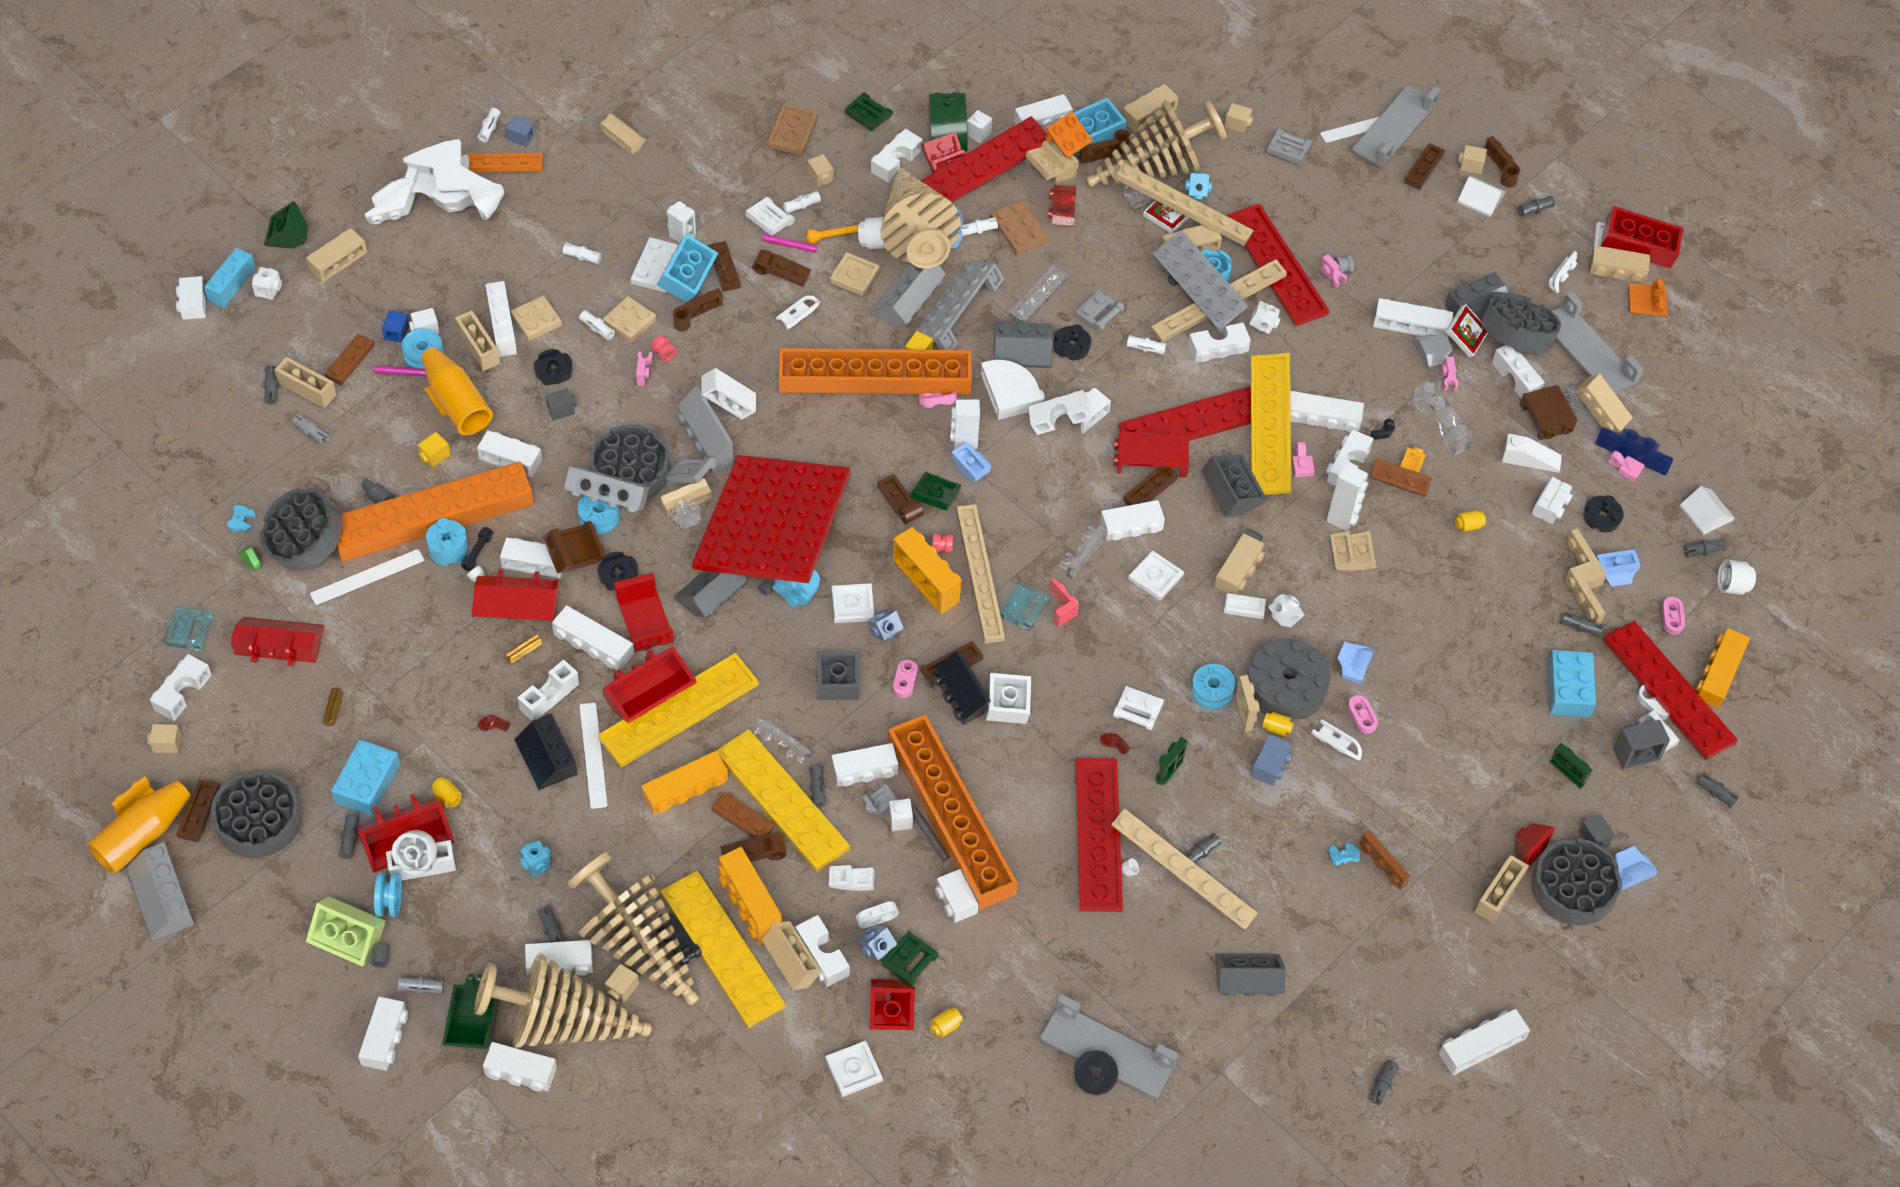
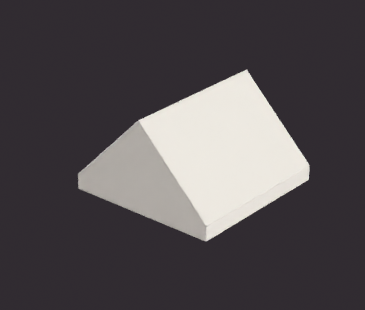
(1480, 196)
(1706, 510)

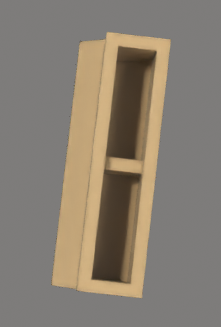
(622, 133)
(697, 492)

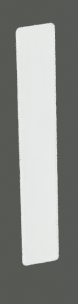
(1349, 130)
(366, 577)
(593, 756)

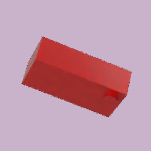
(1642, 235)

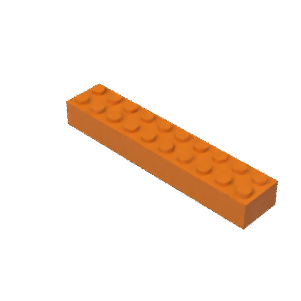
(874, 371)
(411, 515)
(952, 811)

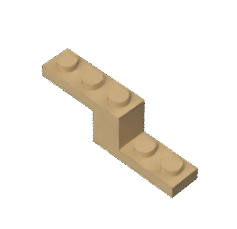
(1585, 576)

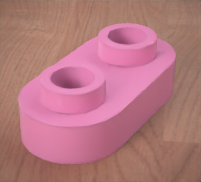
(930, 400)
(1673, 617)
(906, 677)
(1364, 715)

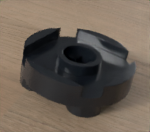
(1072, 333)
(557, 375)
(1603, 504)
(616, 560)
(1097, 1085)

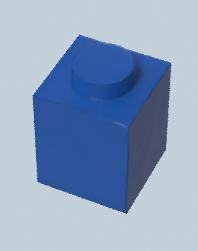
(395, 326)

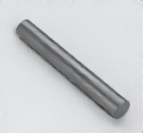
(930, 835)

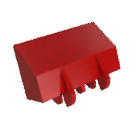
(515, 597)
(277, 640)
(648, 684)
(381, 833)

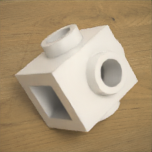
(266, 283)
(1265, 317)
(1286, 610)

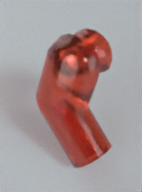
(491, 722)
(1116, 741)

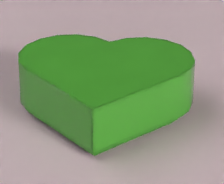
(249, 558)

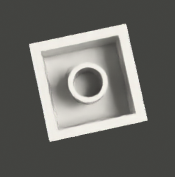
(1009, 698)

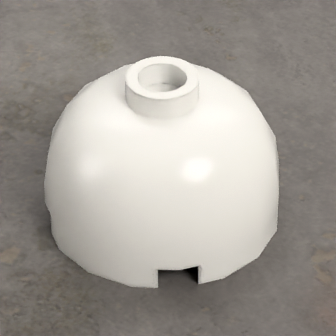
(414, 851)

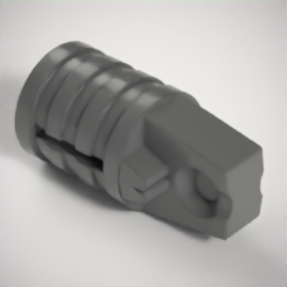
(376, 492)

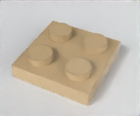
(854, 274)
(536, 318)
(629, 319)
(1245, 702)

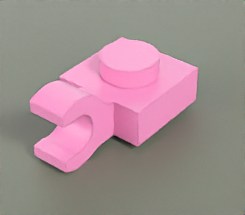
(1331, 270)
(643, 371)
(1449, 371)
(1301, 463)
(1628, 468)

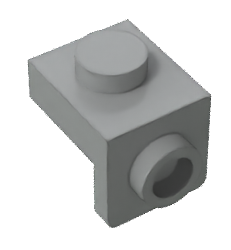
(879, 801)

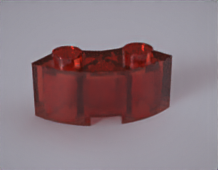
(1063, 204)

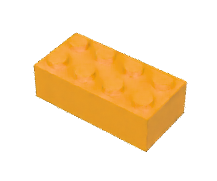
(927, 570)
(747, 893)

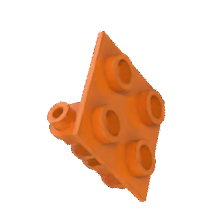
(1068, 134)
(1648, 298)

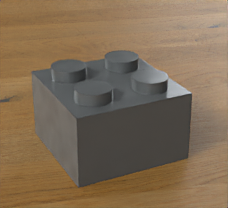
(838, 675)
(1641, 744)

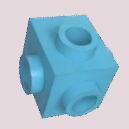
(1194, 179)
(535, 858)

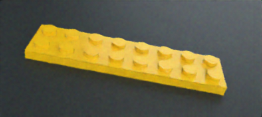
(1271, 422)
(712, 691)
(783, 800)
(723, 949)

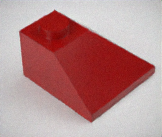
(1532, 842)
(891, 1005)

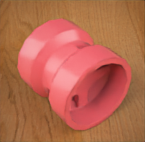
(663, 348)
(943, 543)

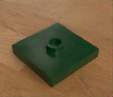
(935, 491)

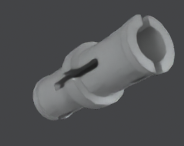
(310, 429)
(420, 985)

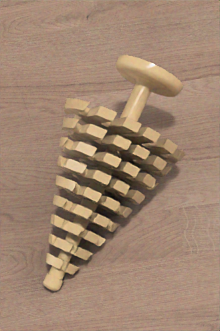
(1175, 141)
(918, 222)
(623, 913)
(557, 1007)

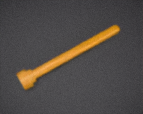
(814, 235)

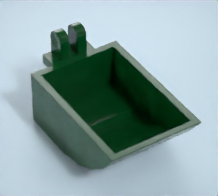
(948, 115)
(462, 1025)

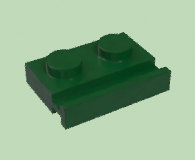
(1570, 765)

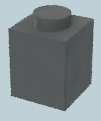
(560, 404)
(1597, 831)

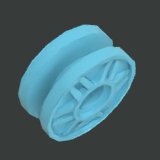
(416, 343)
(602, 516)
(1216, 676)
(387, 894)

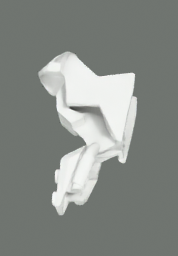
(443, 177)

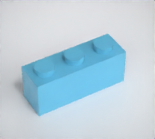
(229, 277)

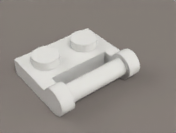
(767, 220)
(1139, 703)

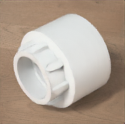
(870, 234)
(1735, 577)

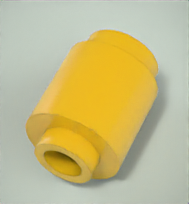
(1470, 520)
(1277, 724)
(446, 792)
(945, 1022)

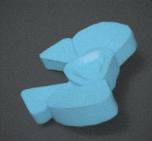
(237, 522)
(1350, 854)

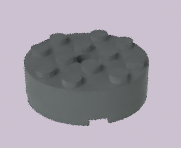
(1520, 323)
(633, 455)
(301, 529)
(1289, 678)
(256, 814)
(1595, 885)

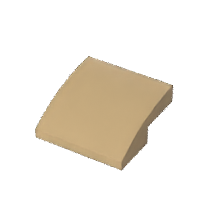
(1050, 160)
(1353, 551)

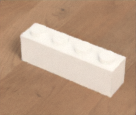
(501, 318)
(1411, 318)
(1326, 411)
(1348, 497)
(592, 638)
(1483, 1041)

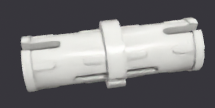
(489, 125)
(801, 202)
(979, 226)
(582, 253)
(597, 325)
(1146, 344)

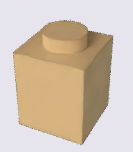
(1239, 118)
(1472, 159)
(820, 170)
(164, 738)
(621, 984)

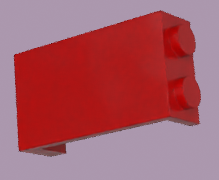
(1152, 451)
(643, 612)

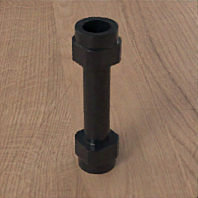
(484, 536)

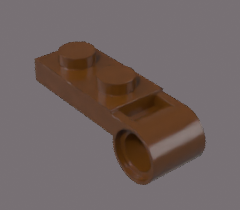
(1104, 149)
(1503, 161)
(780, 266)
(696, 307)
(900, 500)
(760, 847)

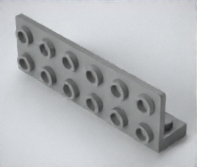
(1396, 125)
(1200, 280)
(956, 298)
(1591, 350)
(1136, 1063)

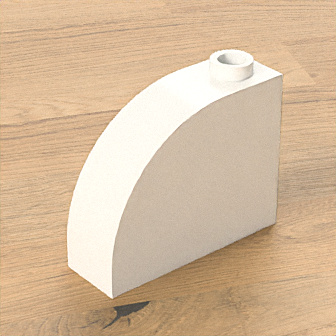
(1010, 388)

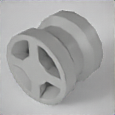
(1346, 263)

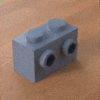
(1272, 760)

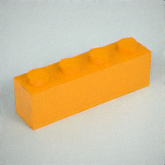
(1723, 667)
(684, 783)

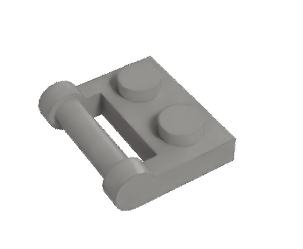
(1289, 146)
(1095, 307)
(690, 470)

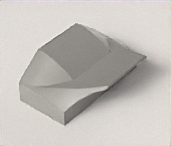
(1433, 350)

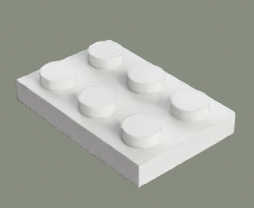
(653, 263)

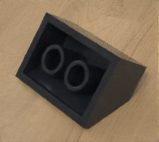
(961, 688)
(546, 752)

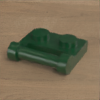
(865, 115)
(1171, 762)
(904, 953)

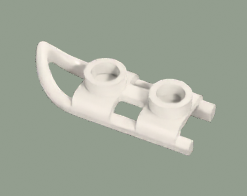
(1561, 272)
(802, 312)
(1341, 744)

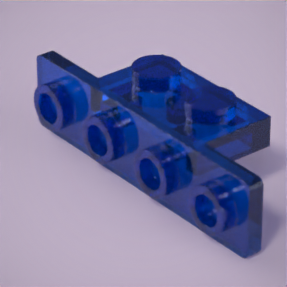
(1636, 447)

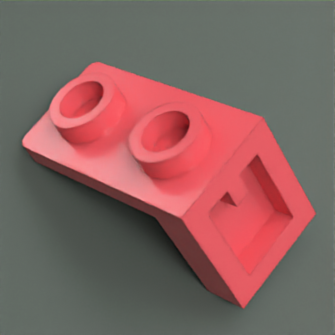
(1069, 605)

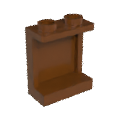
(1549, 412)
(574, 547)

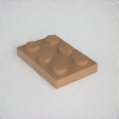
(792, 129)
(1020, 227)

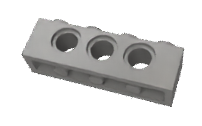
(636, 492)

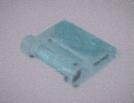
(1019, 604)
(182, 628)

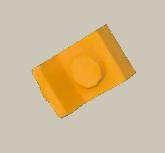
(1413, 459)

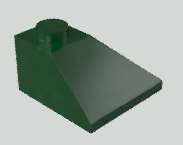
(286, 228)

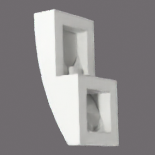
(851, 879)

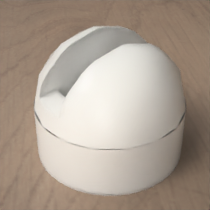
(477, 571)
(1130, 867)

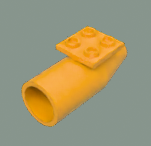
(455, 393)
(139, 822)

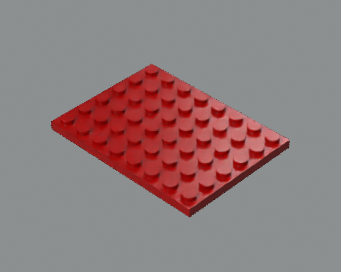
(772, 519)

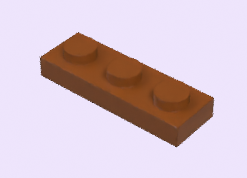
(349, 359)
(1401, 477)
(742, 816)
(1384, 860)

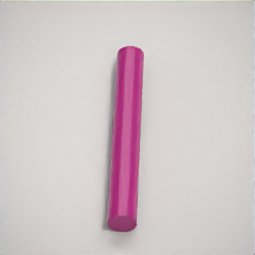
(790, 243)
(399, 370)

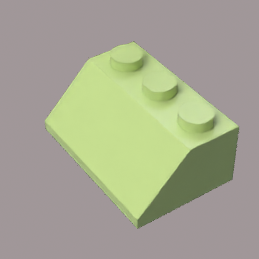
(344, 930)

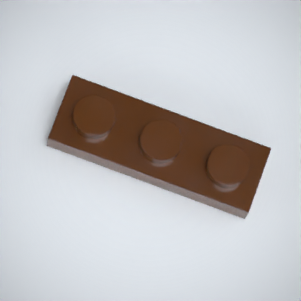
(1424, 166)
(725, 267)
(1151, 486)
(969, 651)
(197, 811)

